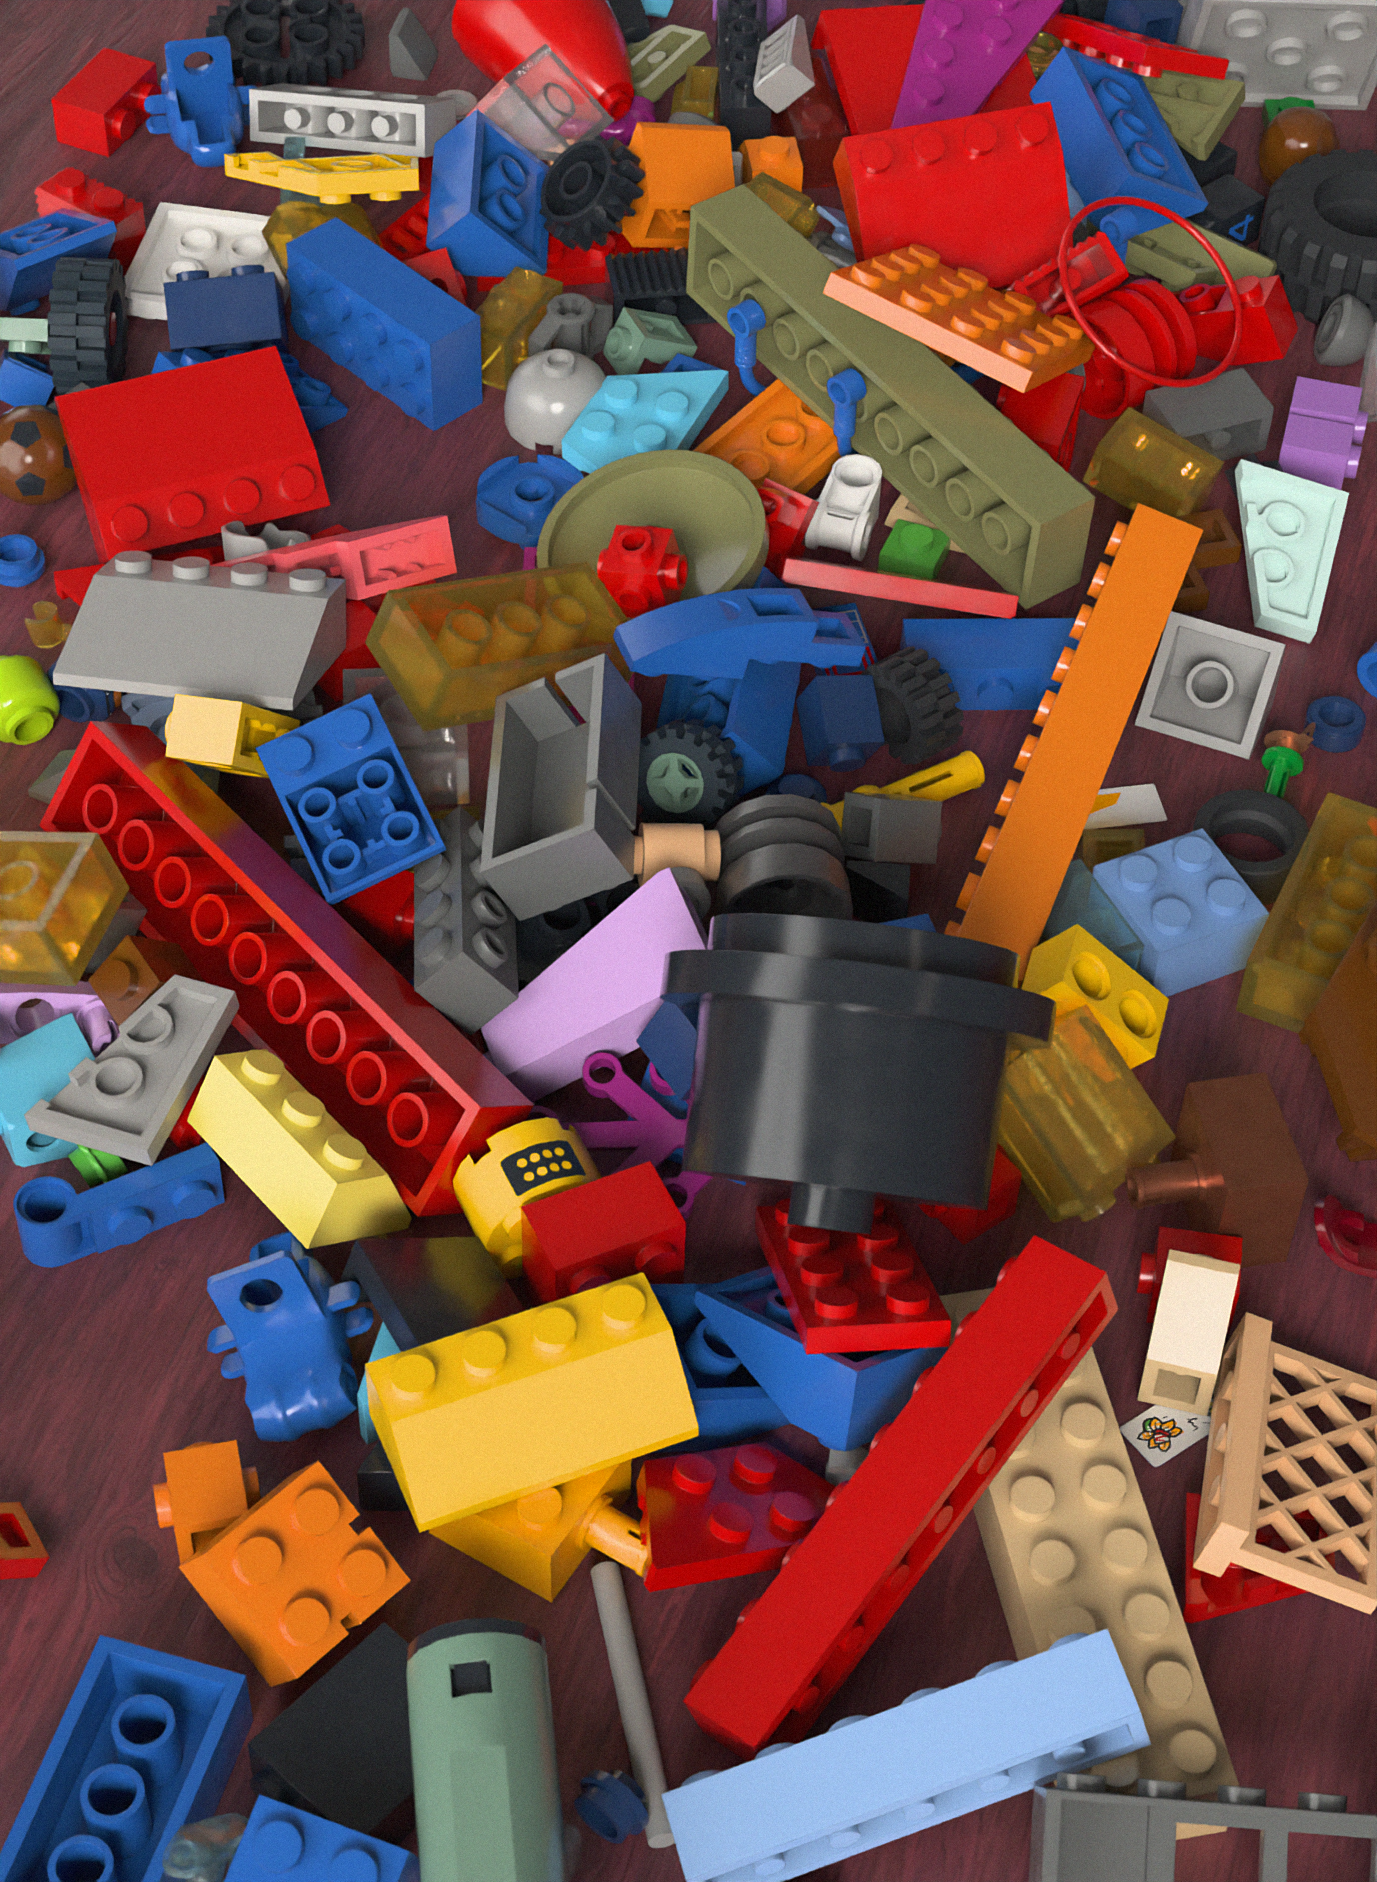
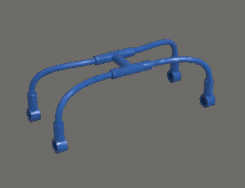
(848, 385)

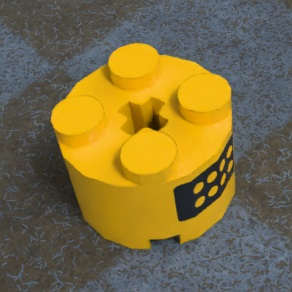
(523, 1167)

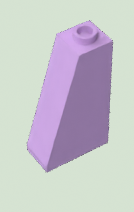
(596, 992)

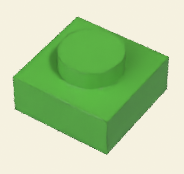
(914, 550)

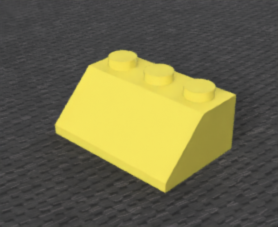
(294, 1152)

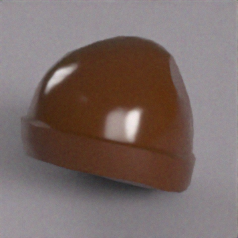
(1292, 138)

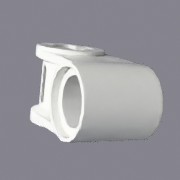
(847, 506)

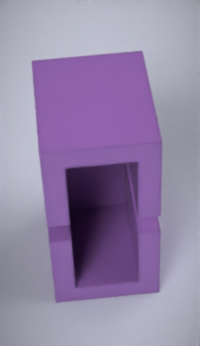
(1321, 430)

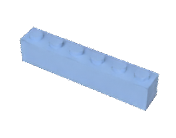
(908, 1765)

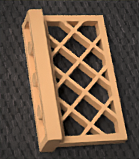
(1237, 1461)

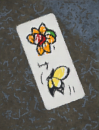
(1166, 1432)

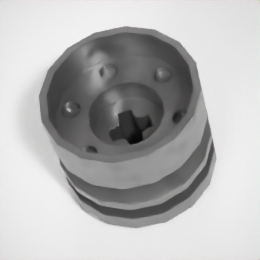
(782, 859)

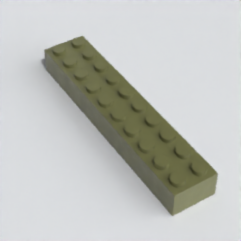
(918, 418)

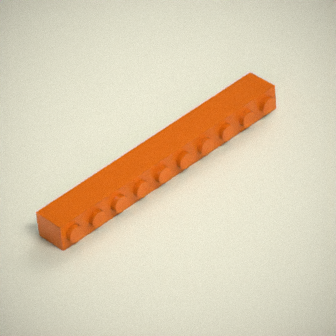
(1078, 734)

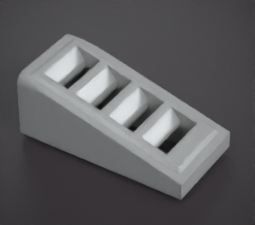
(784, 66)

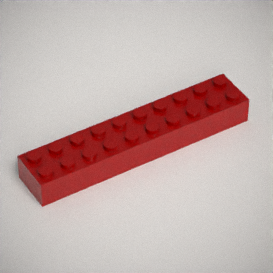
(299, 970)

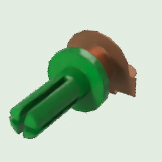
(1283, 757)

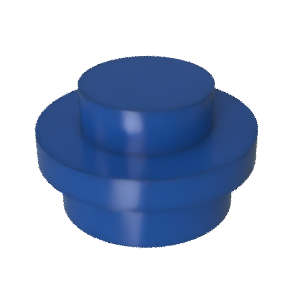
(20, 561)

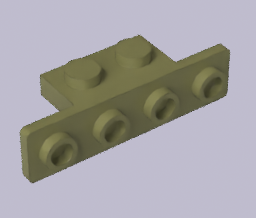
(1183, 262)

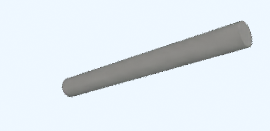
(632, 1699)

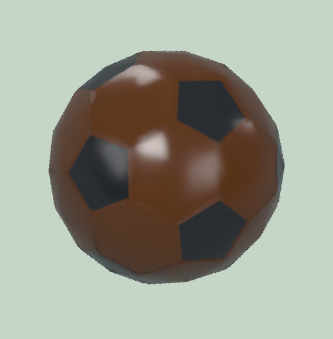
(34, 456)

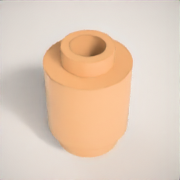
(676, 846)

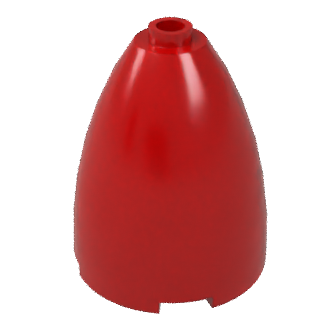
(580, 32)

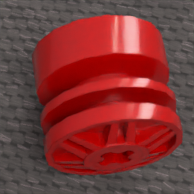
(1147, 330)

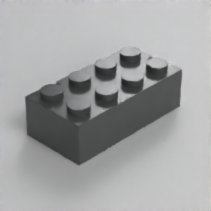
(562, 789)

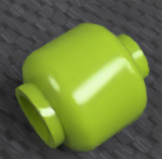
(26, 700)

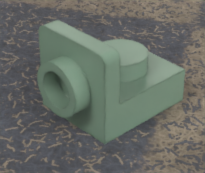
(648, 336)

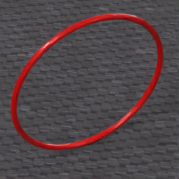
(1175, 383)

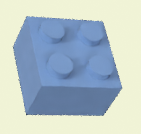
(1185, 909)

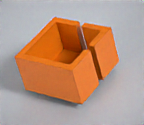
(294, 1574)

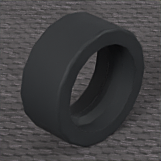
(1260, 816)

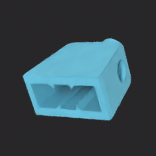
(33, 1070)

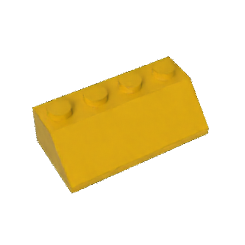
(530, 1401)

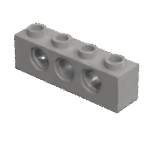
(350, 118)

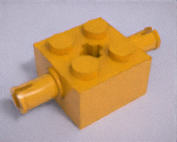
(551, 1531)

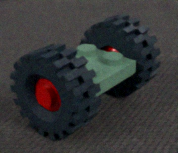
(83, 327)

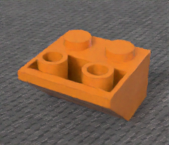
(680, 169)

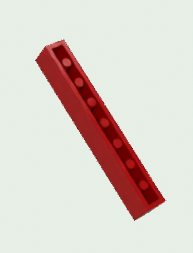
(902, 1502)

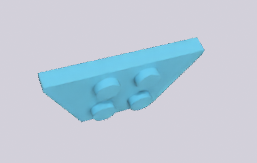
(643, 416)

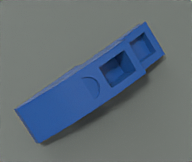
(723, 630)

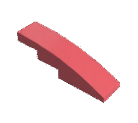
(370, 558)

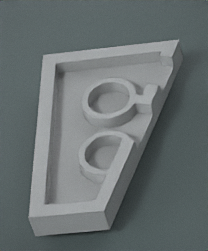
(144, 1079)

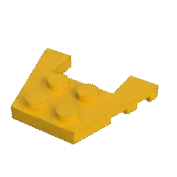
(329, 177)

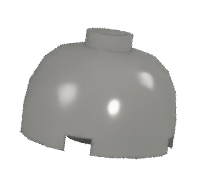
(549, 395)

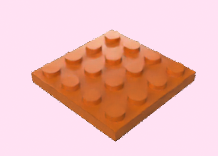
(962, 316)

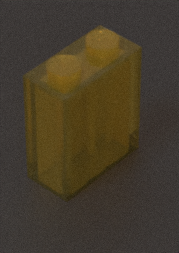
(1077, 1119)

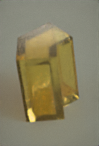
(697, 92)

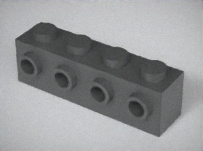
(462, 930)

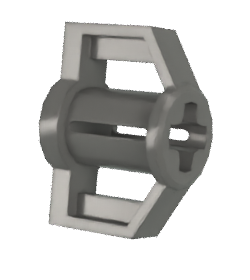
(569, 325)

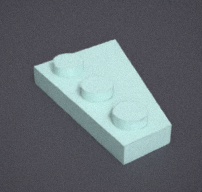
(1288, 546)

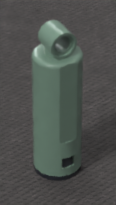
(484, 1754)

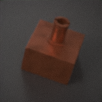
(1230, 1168)

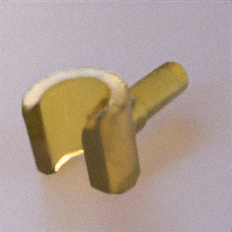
(48, 628)

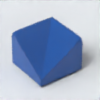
(24, 380)

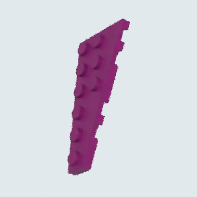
(964, 54)

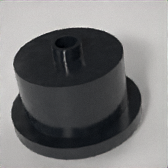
(850, 1061)

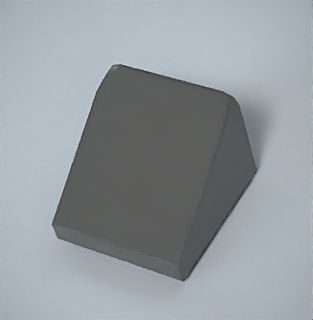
(410, 48)

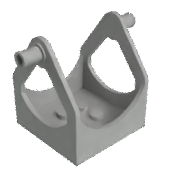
(1290, 47)

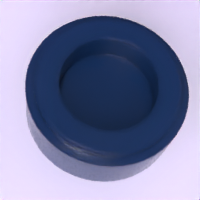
(1337, 723)

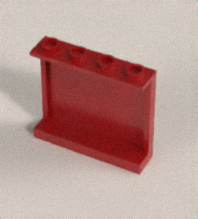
(870, 58)

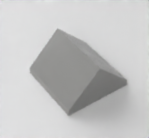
(1211, 685)

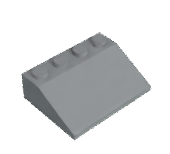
(205, 631)

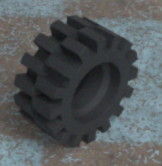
(915, 705)

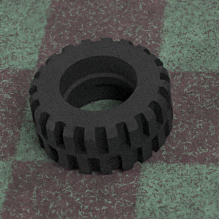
(1324, 231)

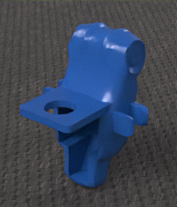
(200, 102)
(288, 1338)

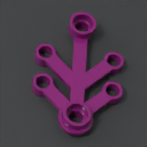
(652, 1134)

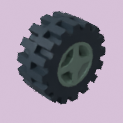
(669, 792)

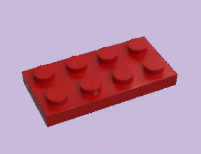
(853, 1286)

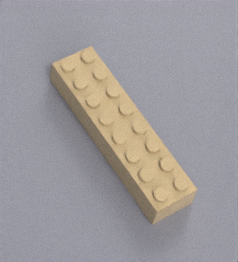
(1083, 1558)

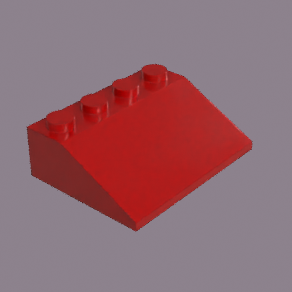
(968, 187)
(190, 452)

